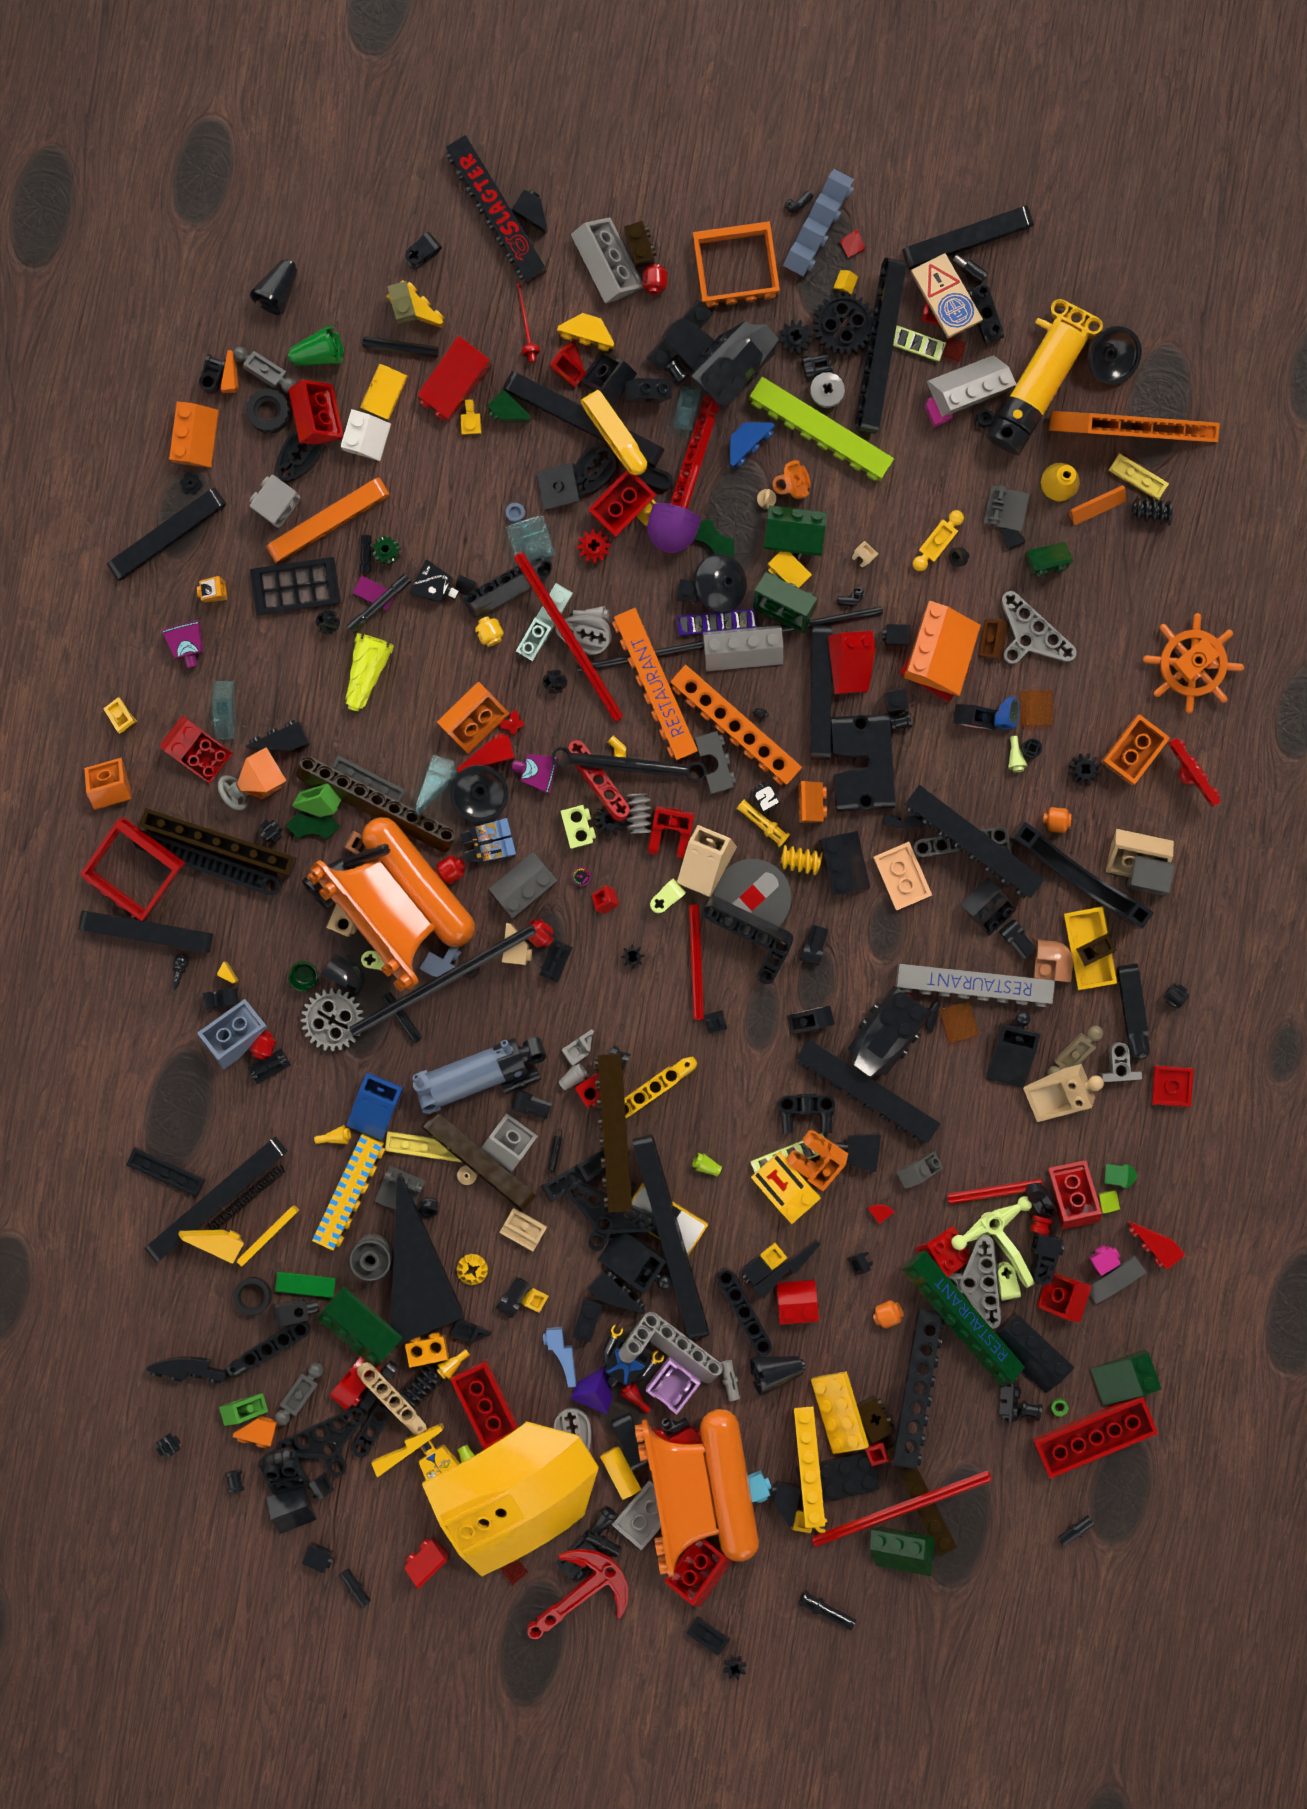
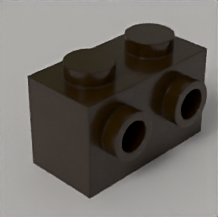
(639, 245)

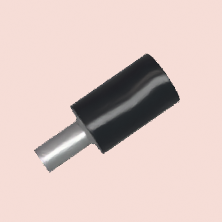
(972, 270)

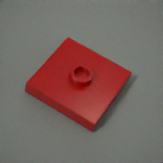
(1172, 1086)

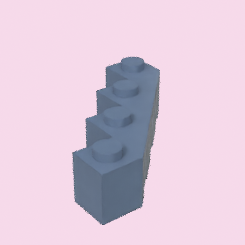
(815, 229)

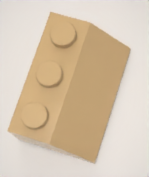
(1128, 845)

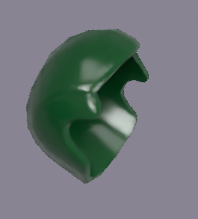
(303, 976)

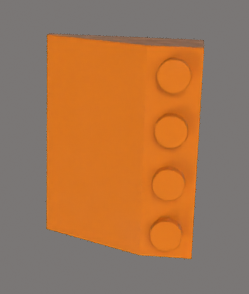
(942, 649)

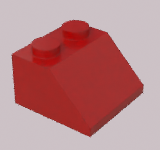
(1065, 1297)
(797, 1302)
(425, 1561)

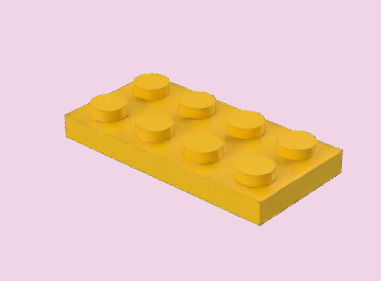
(839, 1412)

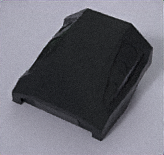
(283, 1470)

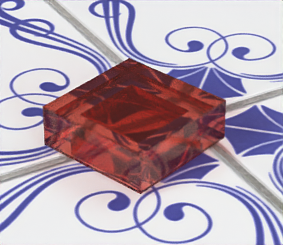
(954, 349)
(514, 1571)

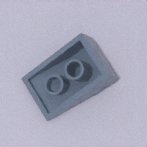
(232, 1033)

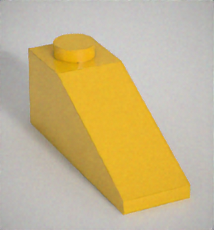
(217, 1242)

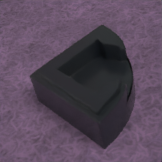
(1012, 538)

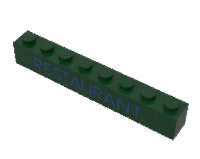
(963, 1318)

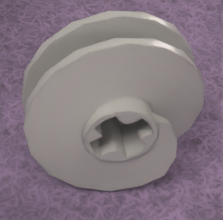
(827, 380)

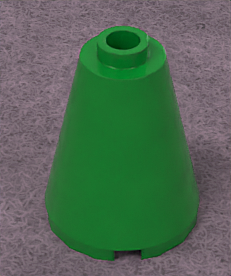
(318, 349)

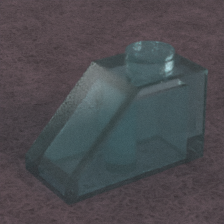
(686, 408)

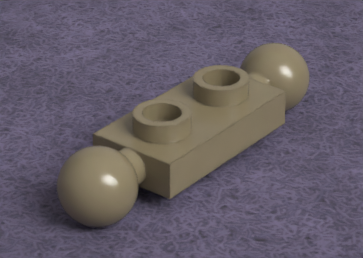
(1077, 1050)

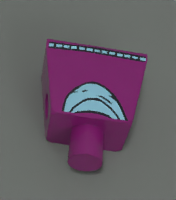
(185, 641)
(537, 771)

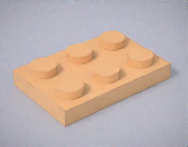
(902, 876)

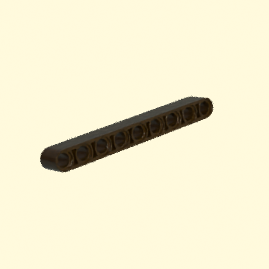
(317, 774)

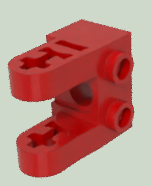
(671, 819)

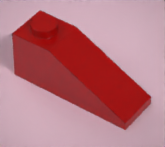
(491, 753)

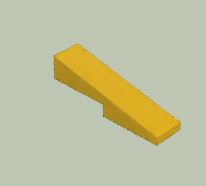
(412, 1443)

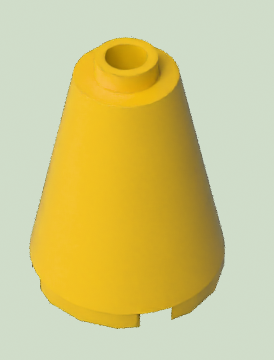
(1060, 482)

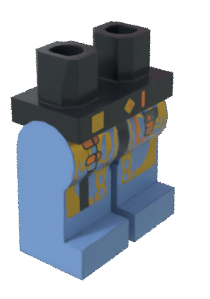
(484, 846)

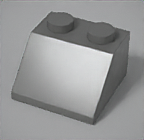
(509, 1142)

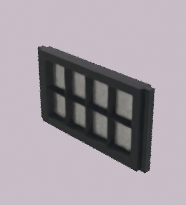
(295, 586)

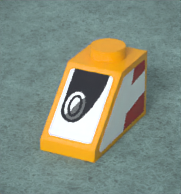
(212, 589)

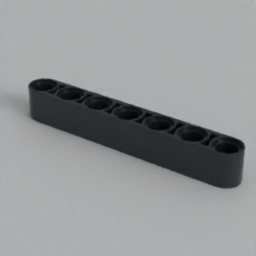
(968, 236)
(166, 534)
(820, 694)
(145, 931)

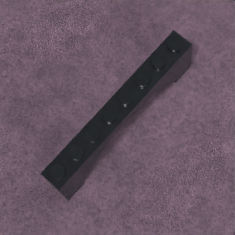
(1115, 901)

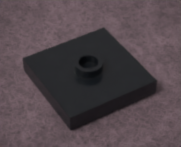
(559, 486)

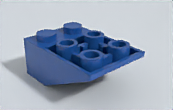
(374, 1105)

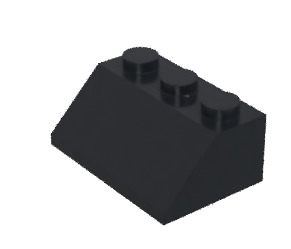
(844, 863)

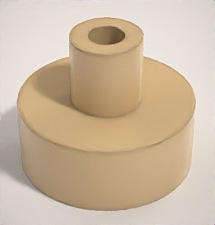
(466, 1180)

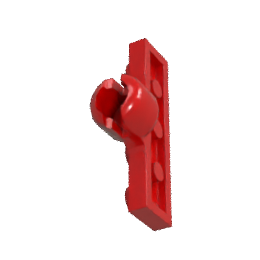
(1191, 772)

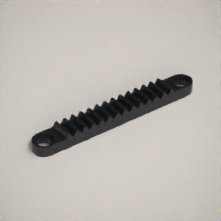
(217, 866)

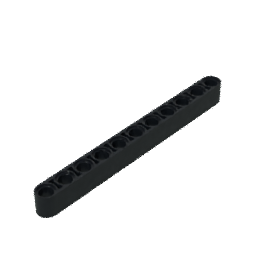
(671, 1237)

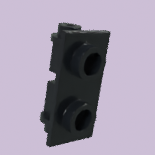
(556, 961)
(270, 1066)
(1010, 1409)

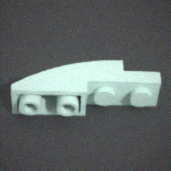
(542, 624)

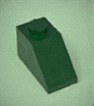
(507, 409)

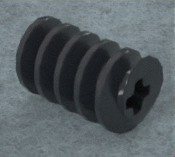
(1152, 510)
(422, 1386)

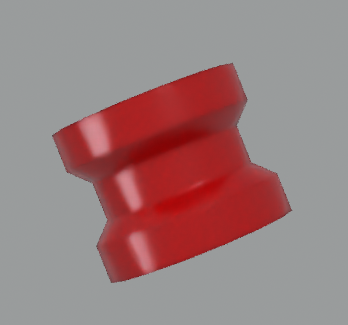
(1041, 1224)

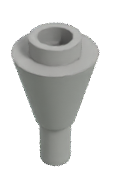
(599, 612)

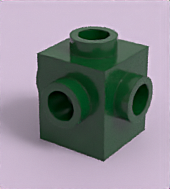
(386, 557)

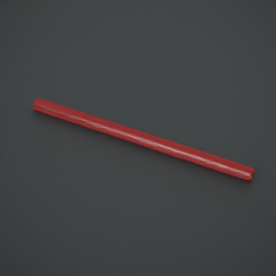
(568, 636)
(902, 1508)

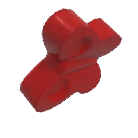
(513, 723)

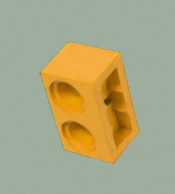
(428, 1355)

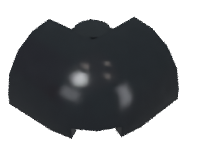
(345, 973)

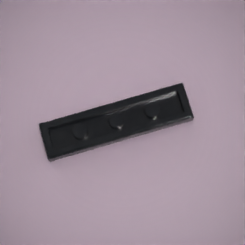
(165, 1171)

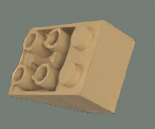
(705, 860)

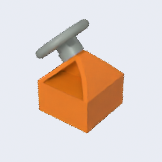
(257, 778)

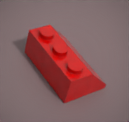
(315, 412)
(621, 503)
(698, 1571)

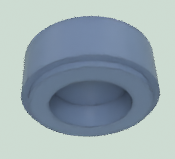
(515, 512)

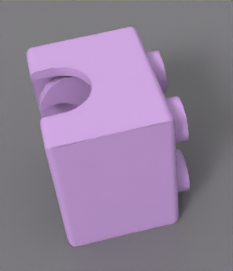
(673, 1385)

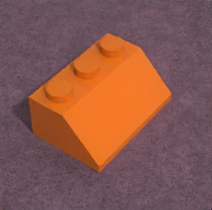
(194, 435)
(473, 717)

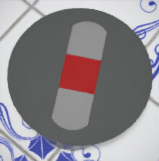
(757, 889)

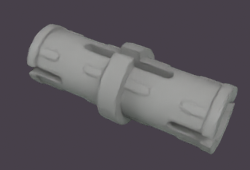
(730, 1380)

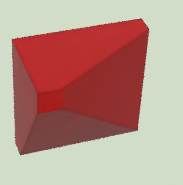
(852, 244)

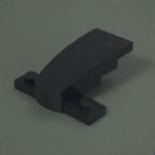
(683, 339)

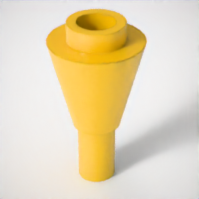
(339, 1135)
(448, 1367)

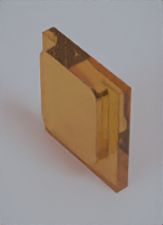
(1036, 707)
(959, 1022)

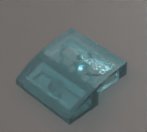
(531, 538)

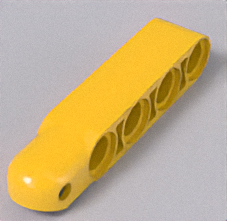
(614, 432)
(681, 1071)

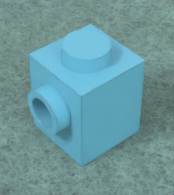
(759, 1487)

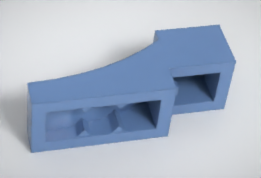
(555, 1342)

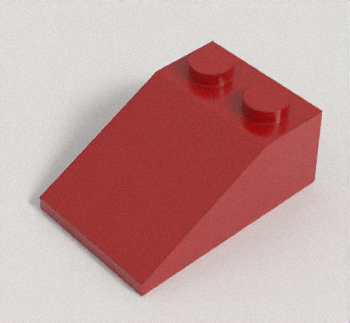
(851, 661)
(1074, 1195)

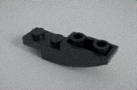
(180, 1366)

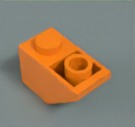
(259, 1431)

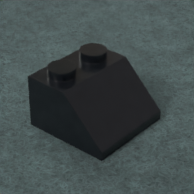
(608, 376)

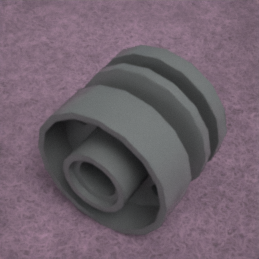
(368, 1268)

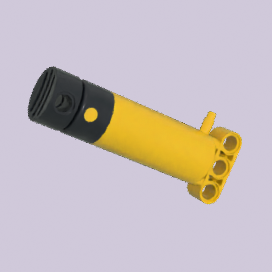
(1043, 376)

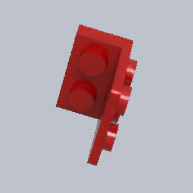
(943, 1253)

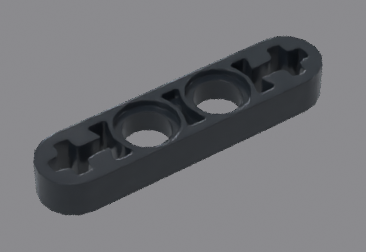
(375, 1422)

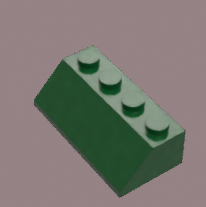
(359, 1327)

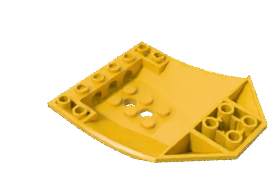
(533, 1475)

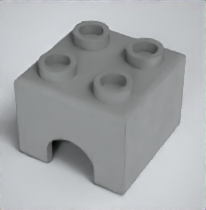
(274, 501)

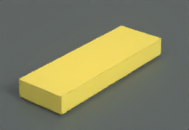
(1138, 477)

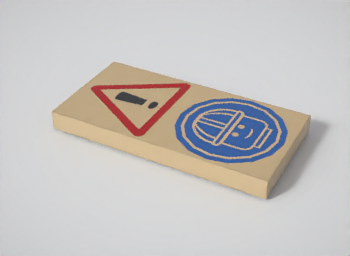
(946, 295)

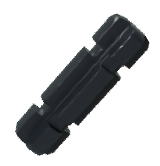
(365, 553)

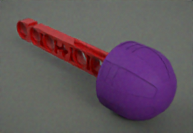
(673, 525)

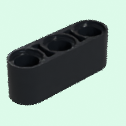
(625, 1430)

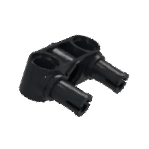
(989, 328)
(806, 1105)

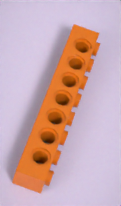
(688, 676)

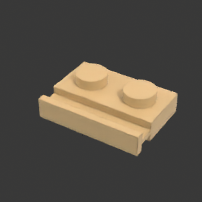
(523, 1229)

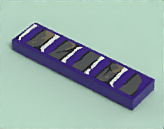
(715, 621)

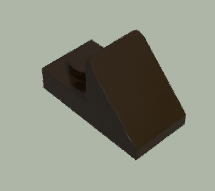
(1096, 949)

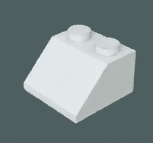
(365, 435)

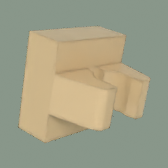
(866, 552)

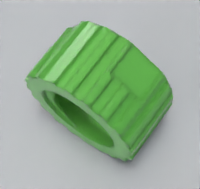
(1059, 1413)

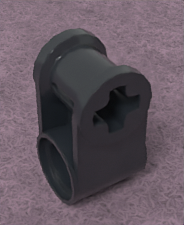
(424, 248)
(212, 370)

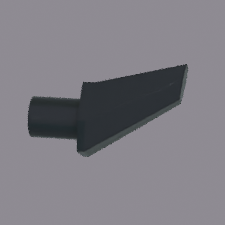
(931, 1021)

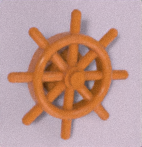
(1192, 663)

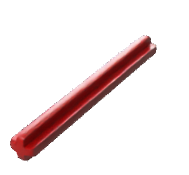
(990, 1192)

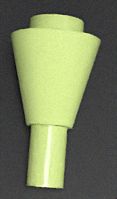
(1016, 761)

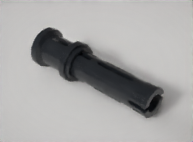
(818, 1606)

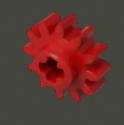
(600, 551)

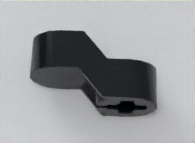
(1041, 1200)

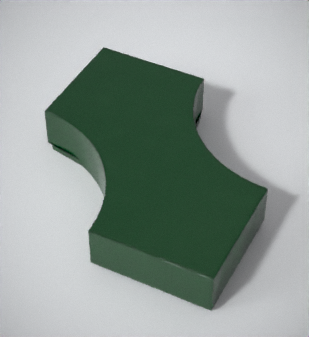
(710, 536)
(303, 825)

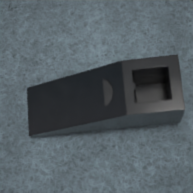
(287, 739)
(611, 1292)

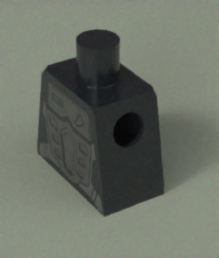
(285, 1311)

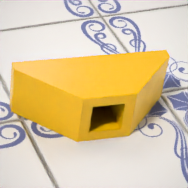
(588, 331)

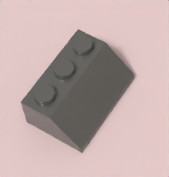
(523, 885)

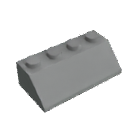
(607, 259)
(971, 385)
(743, 648)

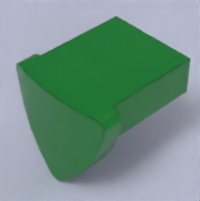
(1120, 1175)

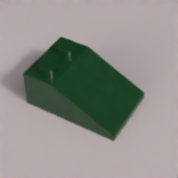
(1126, 1378)

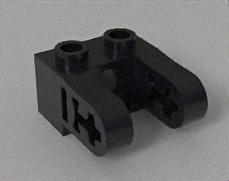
(1046, 1251)

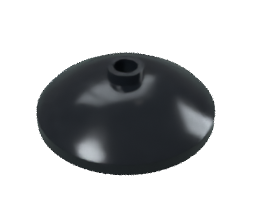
(1123, 355)
(712, 586)
(475, 805)

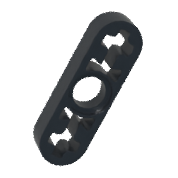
(371, 1397)

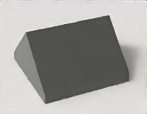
(1151, 876)

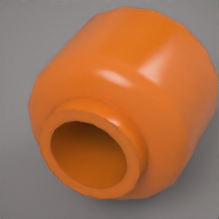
(1057, 820)
(888, 1314)

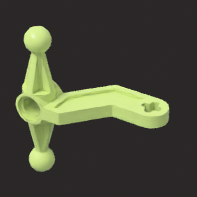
(1002, 1218)

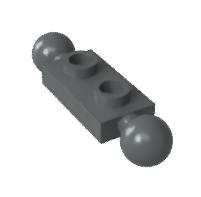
(263, 369)
(298, 1394)

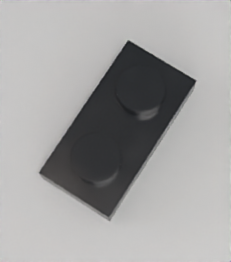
(707, 1635)

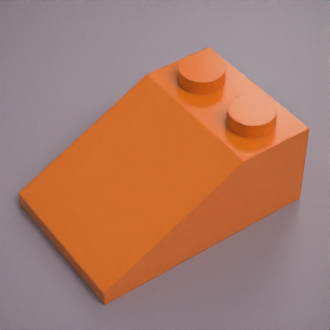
(811, 802)

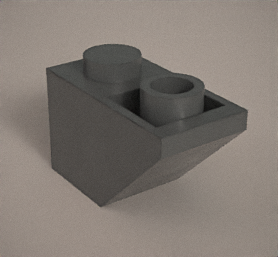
(919, 1170)

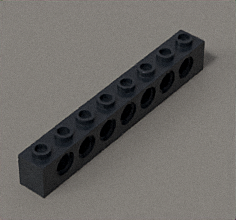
(900, 1456)

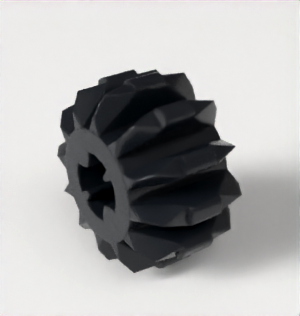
(1091, 769)
(610, 826)

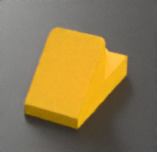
(119, 715)

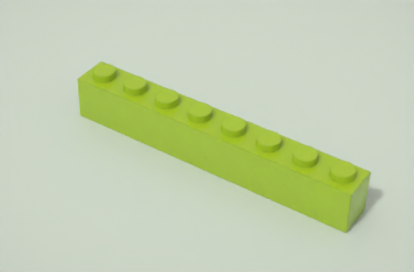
(821, 429)

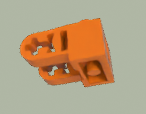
(828, 1165)

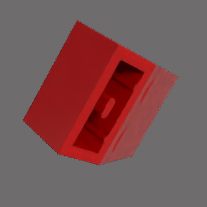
(195, 749)

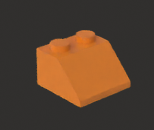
(107, 783)

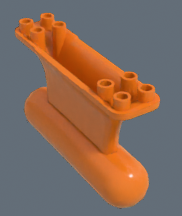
(395, 901)
(701, 1490)

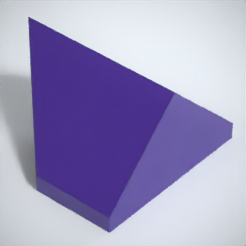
(594, 1391)

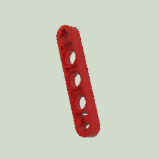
(599, 790)

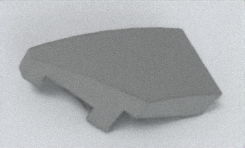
(578, 1049)

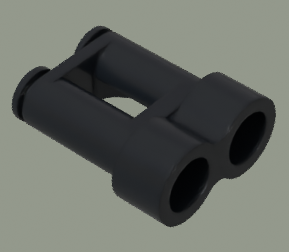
(809, 365)

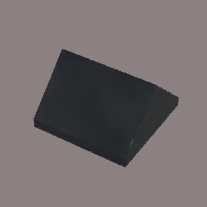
(290, 1509)

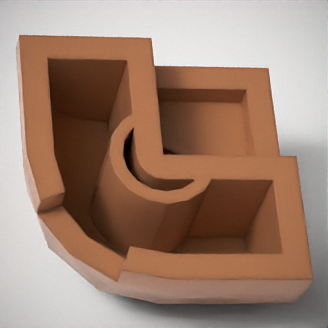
(1053, 961)

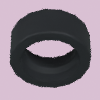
(252, 1310)

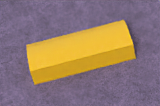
(1083, 928)

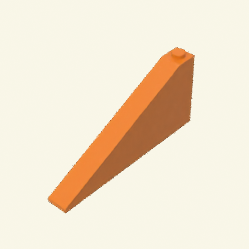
(1134, 426)

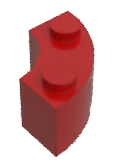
(350, 1387)

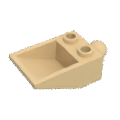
(1057, 1096)

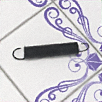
(555, 1153)

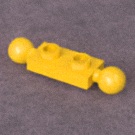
(938, 540)

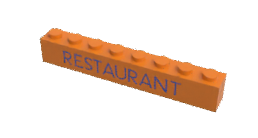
(655, 683)

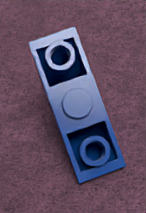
(747, 440)

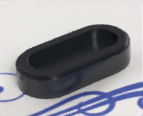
(656, 478)

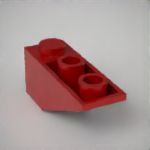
(1161, 1246)

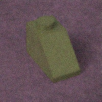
(402, 302)

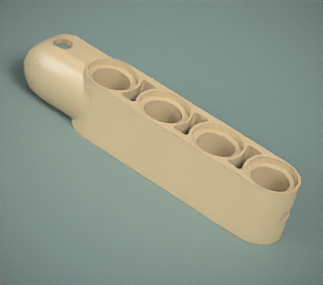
(411, 1420)

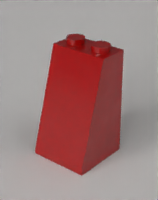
(454, 379)

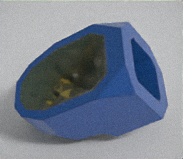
(1007, 714)

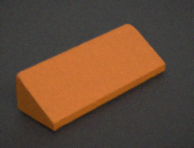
(1098, 505)

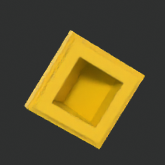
(845, 281)

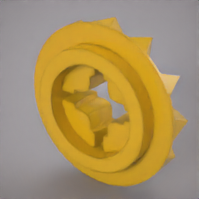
(474, 1260)

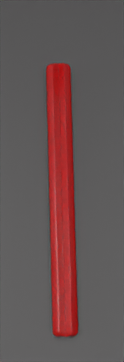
(696, 962)

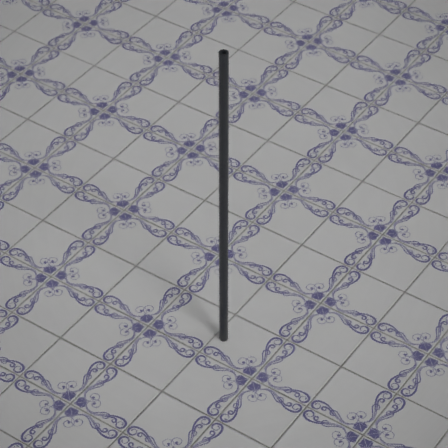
(699, 645)

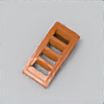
(230, 378)

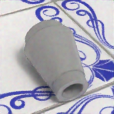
(573, 1077)

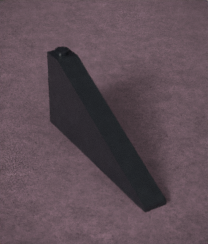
(421, 1287)

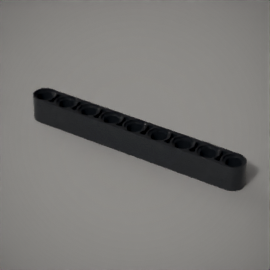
(880, 345)
(570, 412)
(216, 1198)

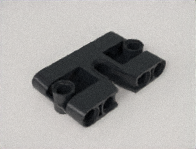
(870, 743)

